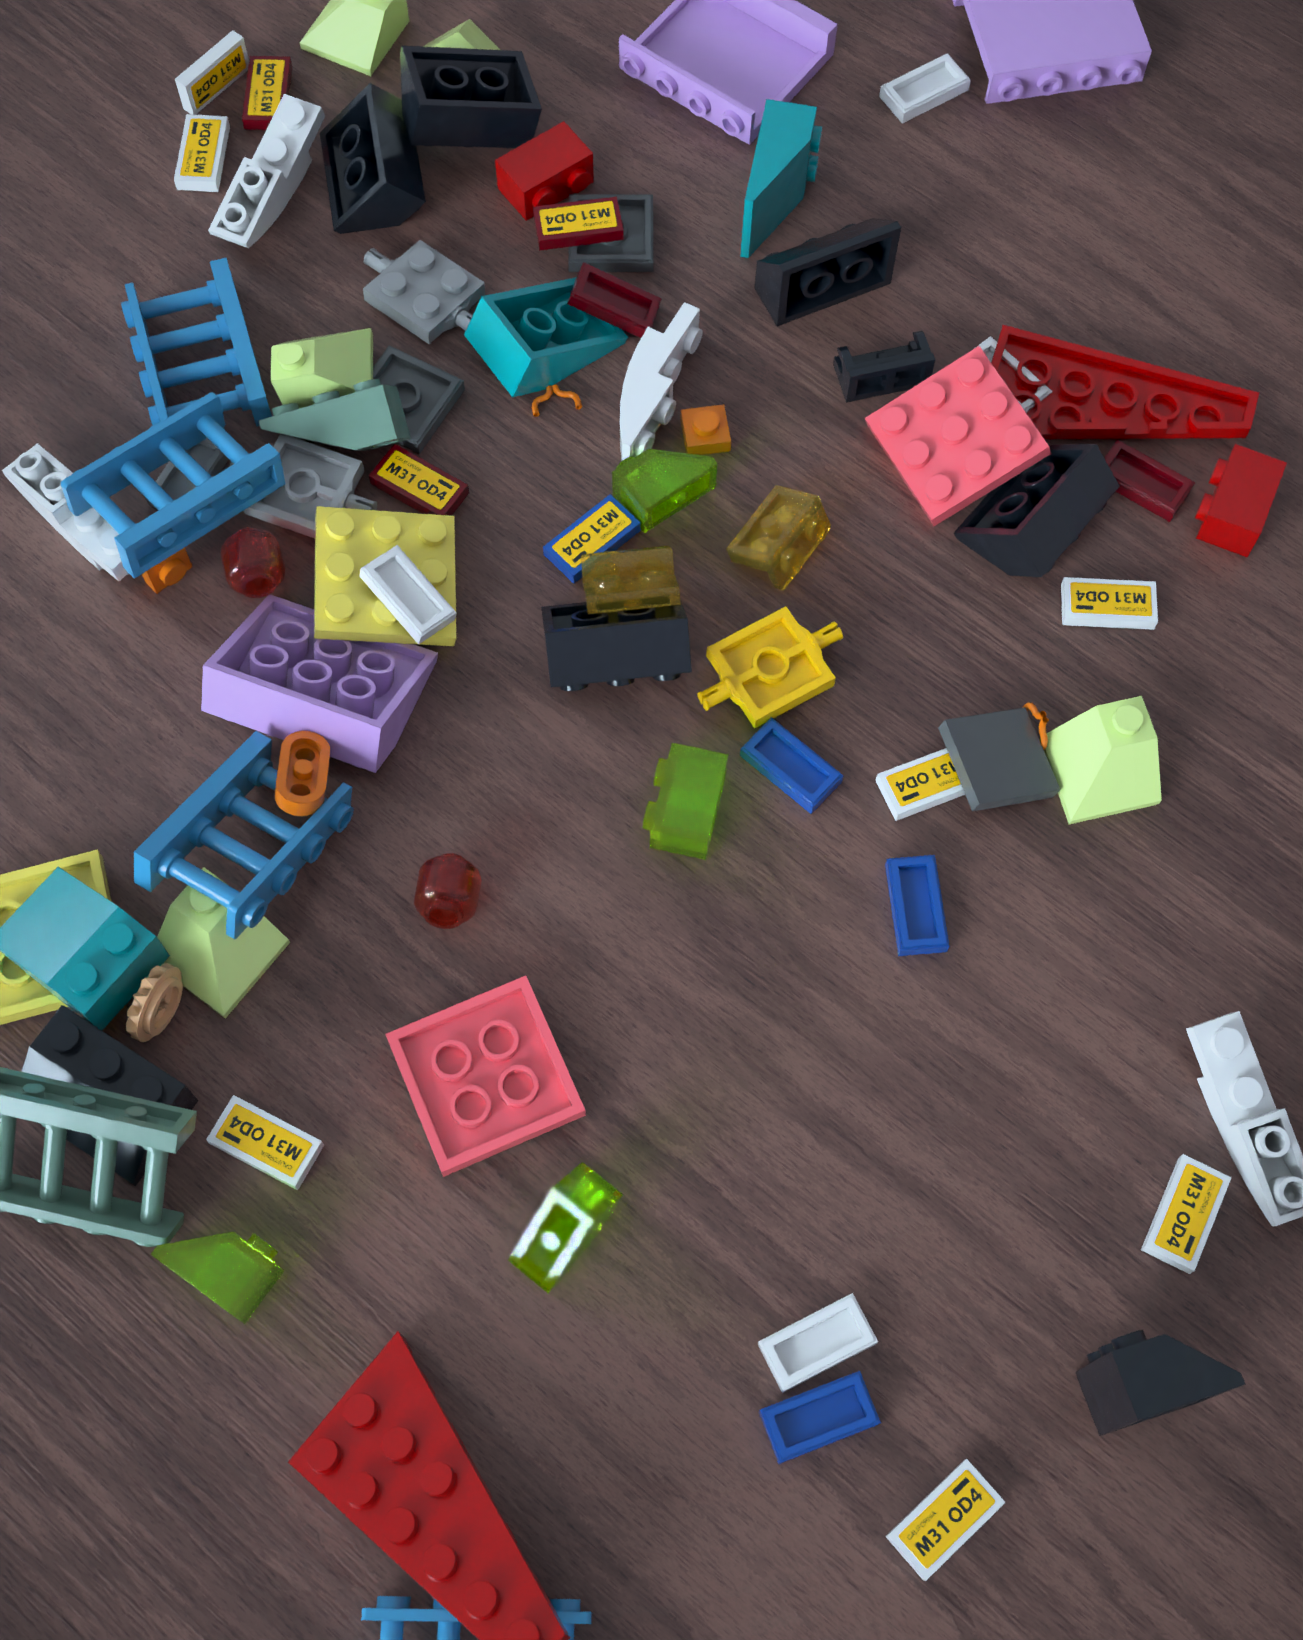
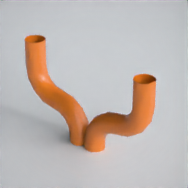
(549, 391)
(1042, 724)

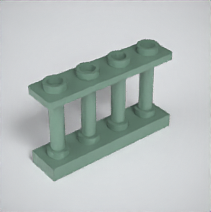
(108, 1119)

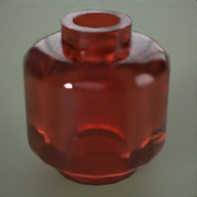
(253, 562)
(447, 891)

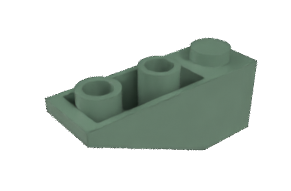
(353, 421)

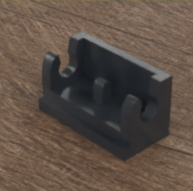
(884, 370)

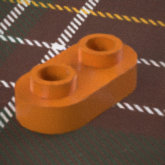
(302, 773)

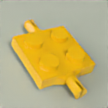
(770, 666)

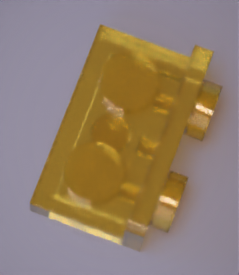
(781, 534)
(629, 579)

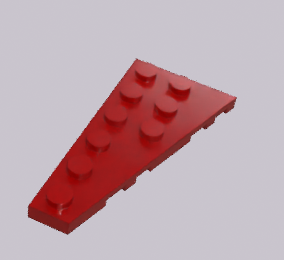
(1116, 395)
(416, 1493)

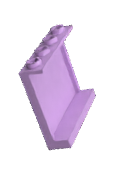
(1056, 45)
(730, 57)

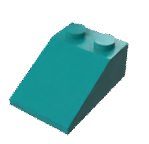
(779, 169)
(536, 337)
(81, 947)

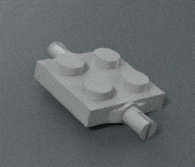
(422, 290)
(312, 479)

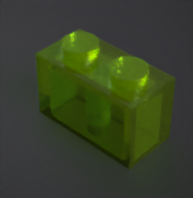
(687, 800)

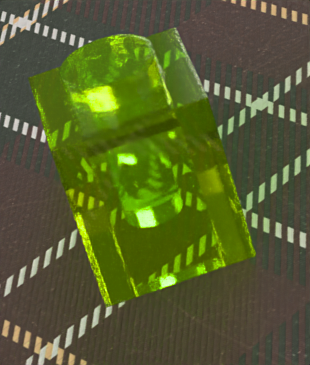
(662, 483)
(564, 1226)
(225, 1269)

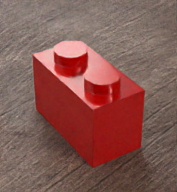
(545, 170)
(1240, 500)

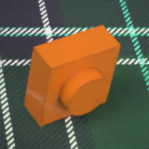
(705, 430)
(168, 571)

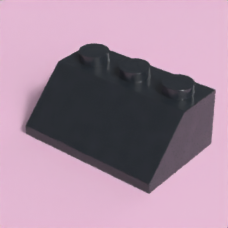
(467, 97)
(371, 164)
(827, 269)
(1040, 510)
(614, 645)
(87, 1056)
(1149, 1378)

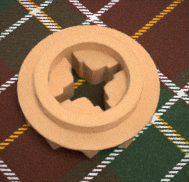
(155, 1002)

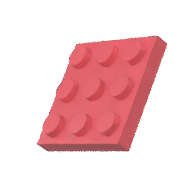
(957, 436)
(485, 1075)

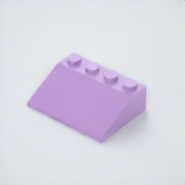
(288, 682)

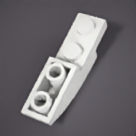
(272, 176)
(650, 380)
(39, 480)
(1247, 1118)

